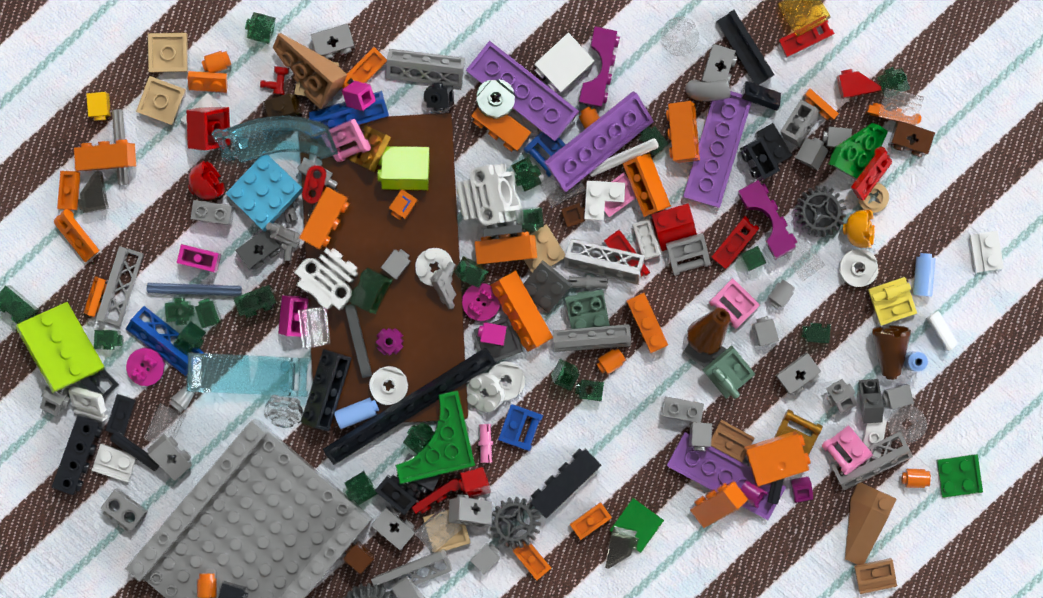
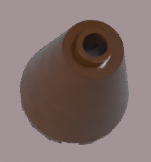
(709, 331)
(891, 349)

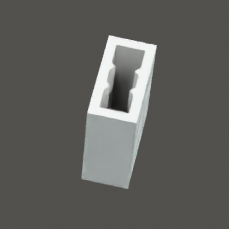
(563, 63)

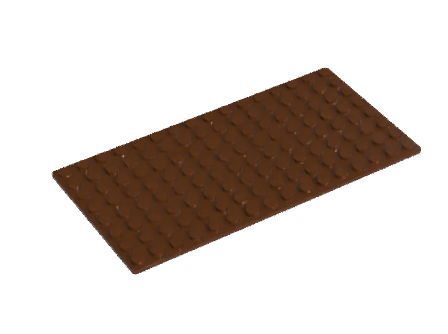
(367, 239)

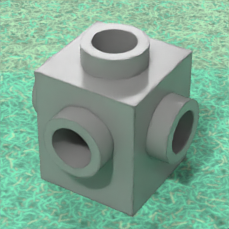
(841, 396)
(55, 401)

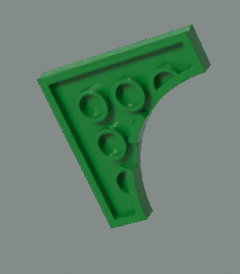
(446, 450)

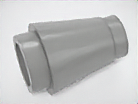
(181, 399)

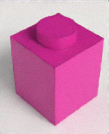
(358, 95)
(492, 333)

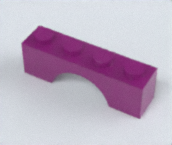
(603, 43)
(755, 198)

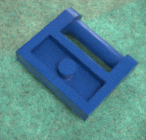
(548, 145)
(514, 424)

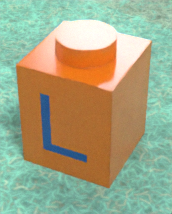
(403, 205)

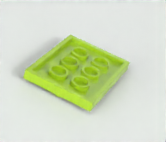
(59, 347)

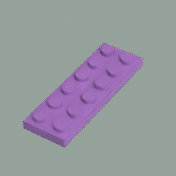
(532, 97)
(599, 141)
(717, 150)
(714, 468)

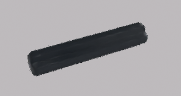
(134, 450)

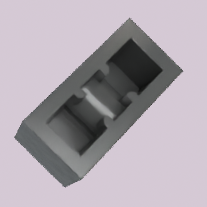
(248, 249)

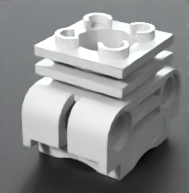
(489, 195)
(328, 278)

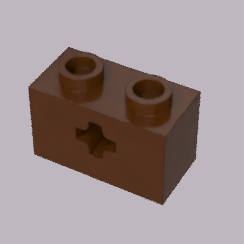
(922, 136)
(358, 556)

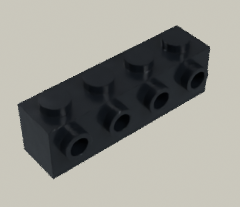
(326, 390)
(77, 454)
(565, 482)

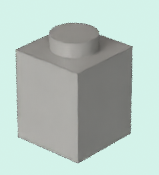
(834, 136)
(812, 153)
(396, 263)
(765, 331)
(898, 396)
(700, 436)
(486, 557)

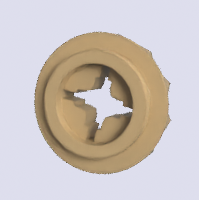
(882, 196)

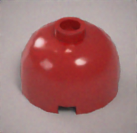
(204, 181)

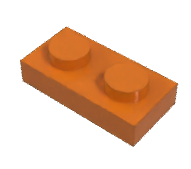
(207, 81)
(826, 110)
(68, 190)
(97, 289)
(590, 521)
(532, 560)

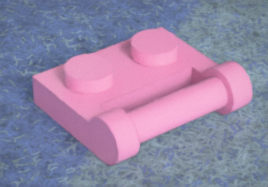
(345, 134)
(739, 299)
(851, 445)

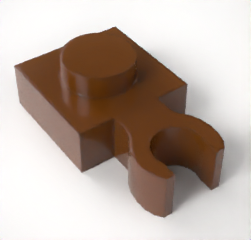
(573, 215)

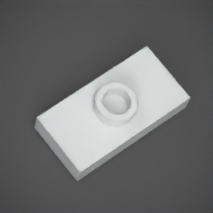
(647, 238)
(874, 433)

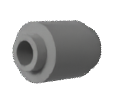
(781, 294)

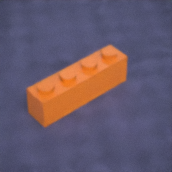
(521, 311)

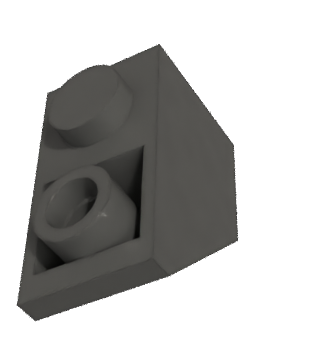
(871, 401)

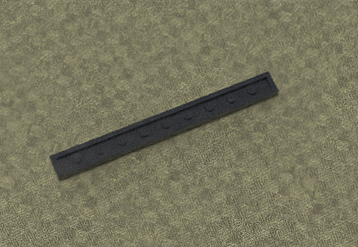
(409, 406)

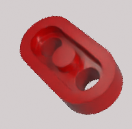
(313, 183)

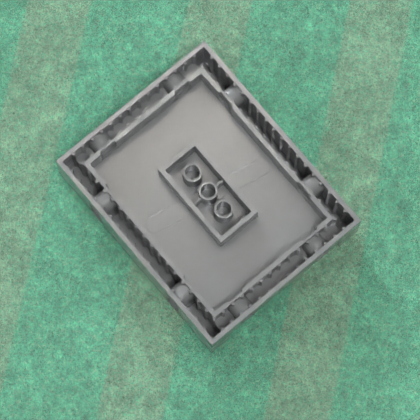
(252, 522)

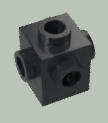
(439, 96)

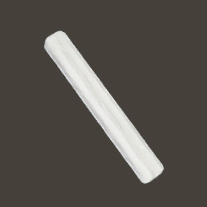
(625, 156)

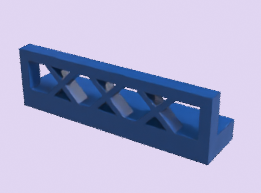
(340, 113)
(161, 343)

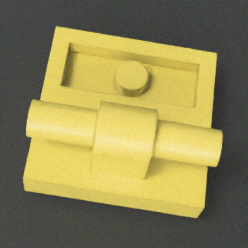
(892, 301)

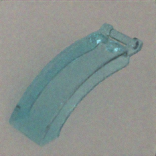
(275, 135)
(246, 374)

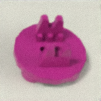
(474, 308)
(151, 360)

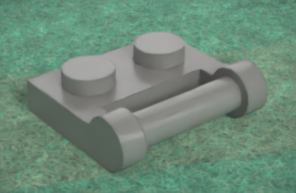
(685, 249)

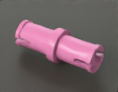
(485, 443)

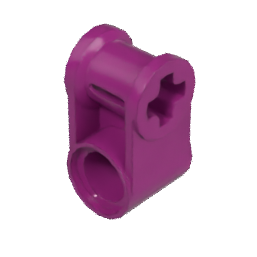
(753, 493)

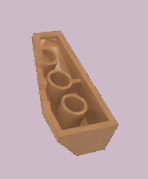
(316, 73)
(866, 520)

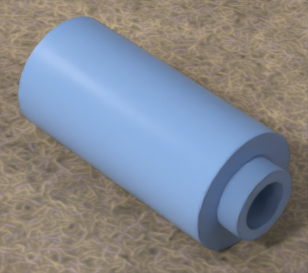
(924, 275)
(910, 358)
(356, 413)

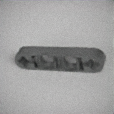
(358, 340)

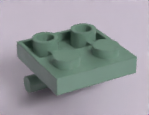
(587, 309)
(729, 372)

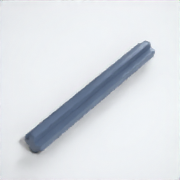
(195, 289)

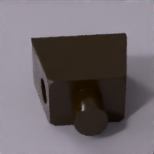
(282, 106)

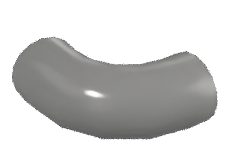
(708, 90)

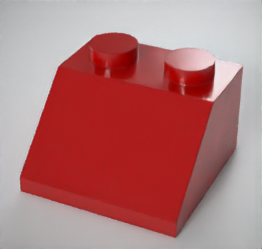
(202, 123)
(673, 224)

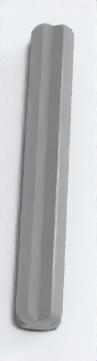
(119, 134)

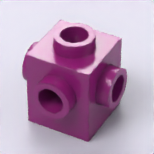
(395, 335)

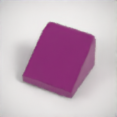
(802, 489)

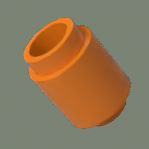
(216, 62)
(588, 116)
(610, 361)
(916, 478)
(206, 586)

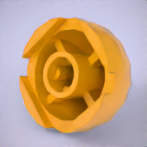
(860, 229)

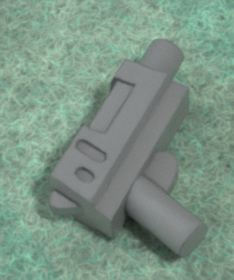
(313, 160)
(288, 238)
(441, 282)

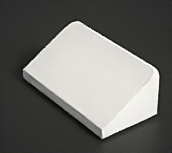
(942, 331)

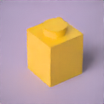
(98, 105)

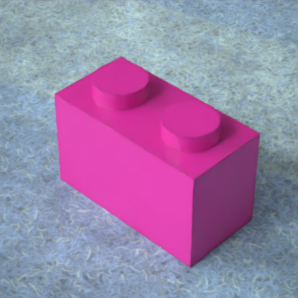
(198, 258)
(289, 317)

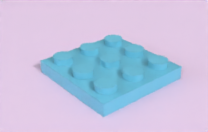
(264, 191)

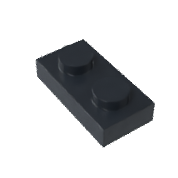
(761, 95)
(775, 143)
(120, 414)

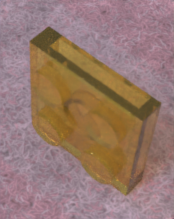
(803, 14)

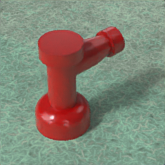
(278, 85)

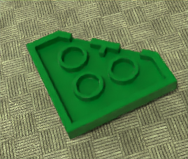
(858, 150)

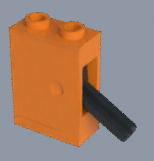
(776, 460)

